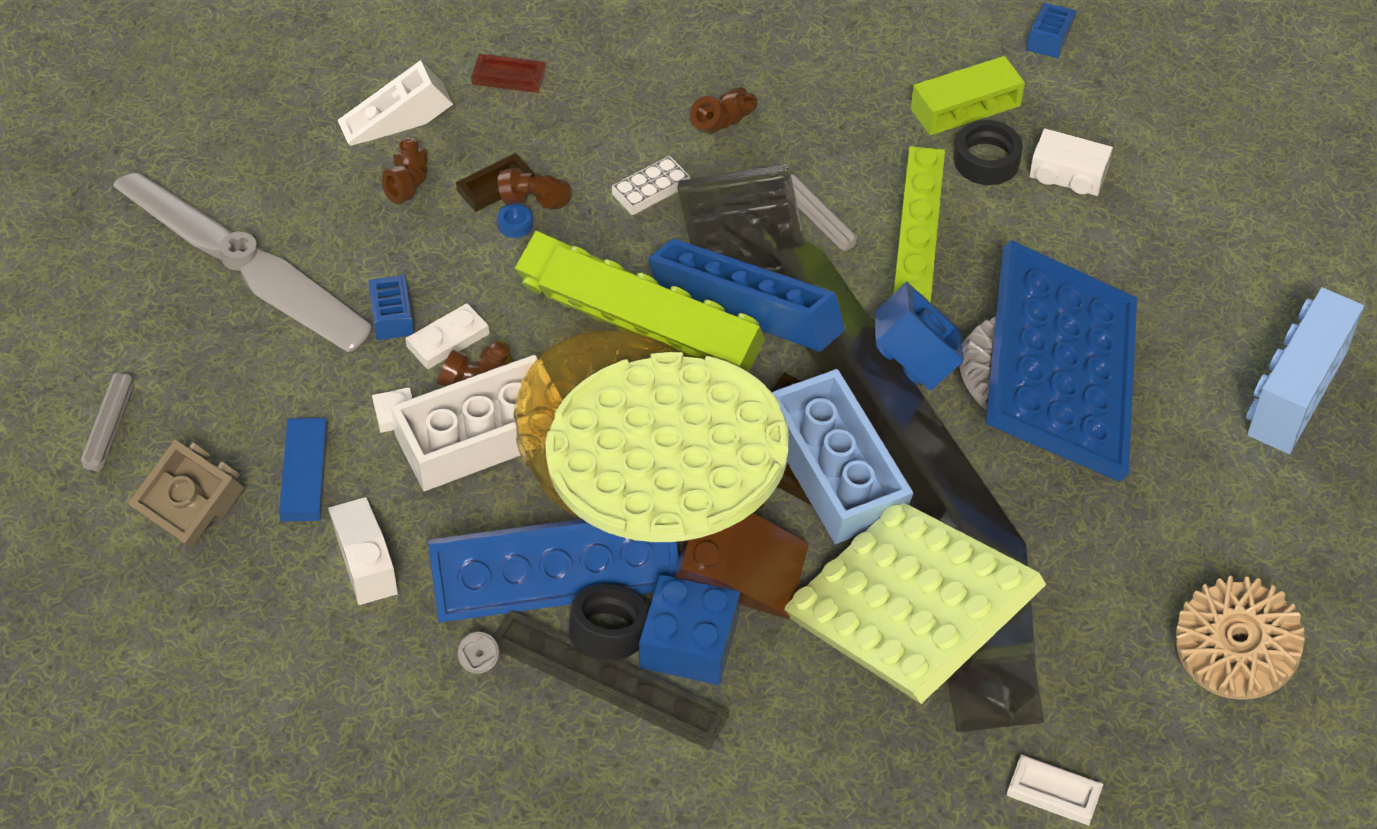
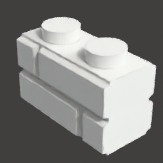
(1070, 162)

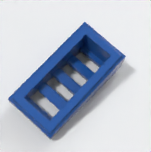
(1050, 30)
(394, 324)

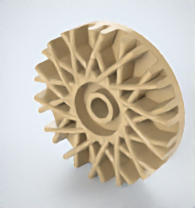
(1244, 613)

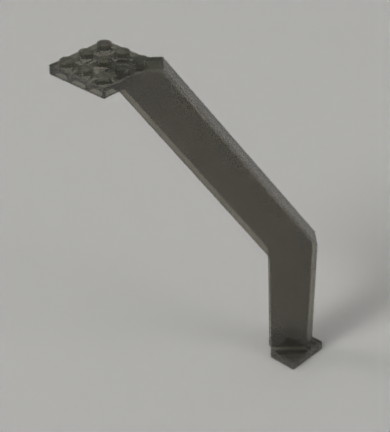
(758, 222)

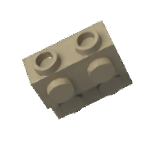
(187, 492)

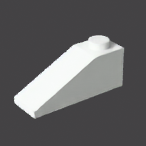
(400, 105)
(363, 551)

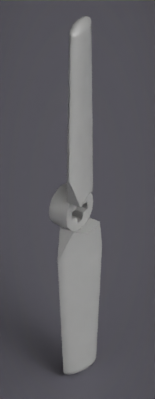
(263, 273)

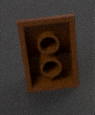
(747, 558)

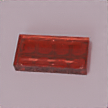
(508, 73)

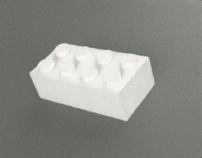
(461, 425)

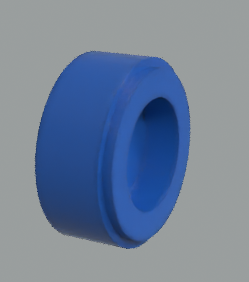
(515, 221)

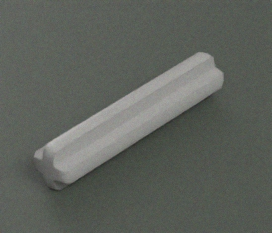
(823, 216)
(107, 422)

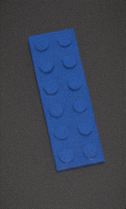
(539, 567)

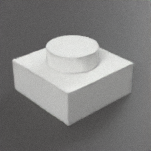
(382, 405)

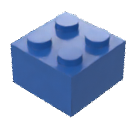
(918, 337)
(689, 629)

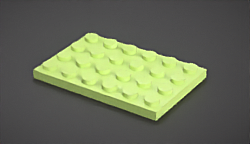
(913, 599)

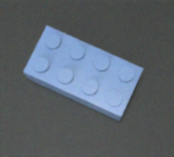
(1303, 369)
(839, 456)

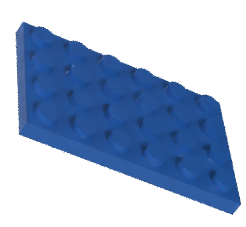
(1063, 361)

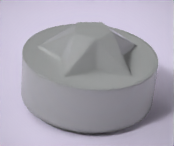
(479, 653)

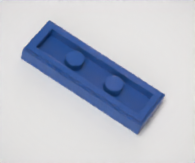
(303, 470)

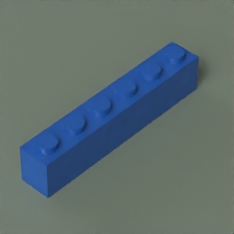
(777, 302)

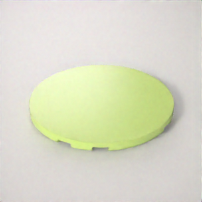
(667, 447)

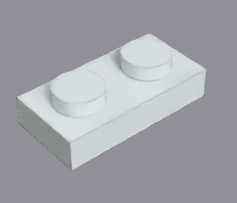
(450, 332)

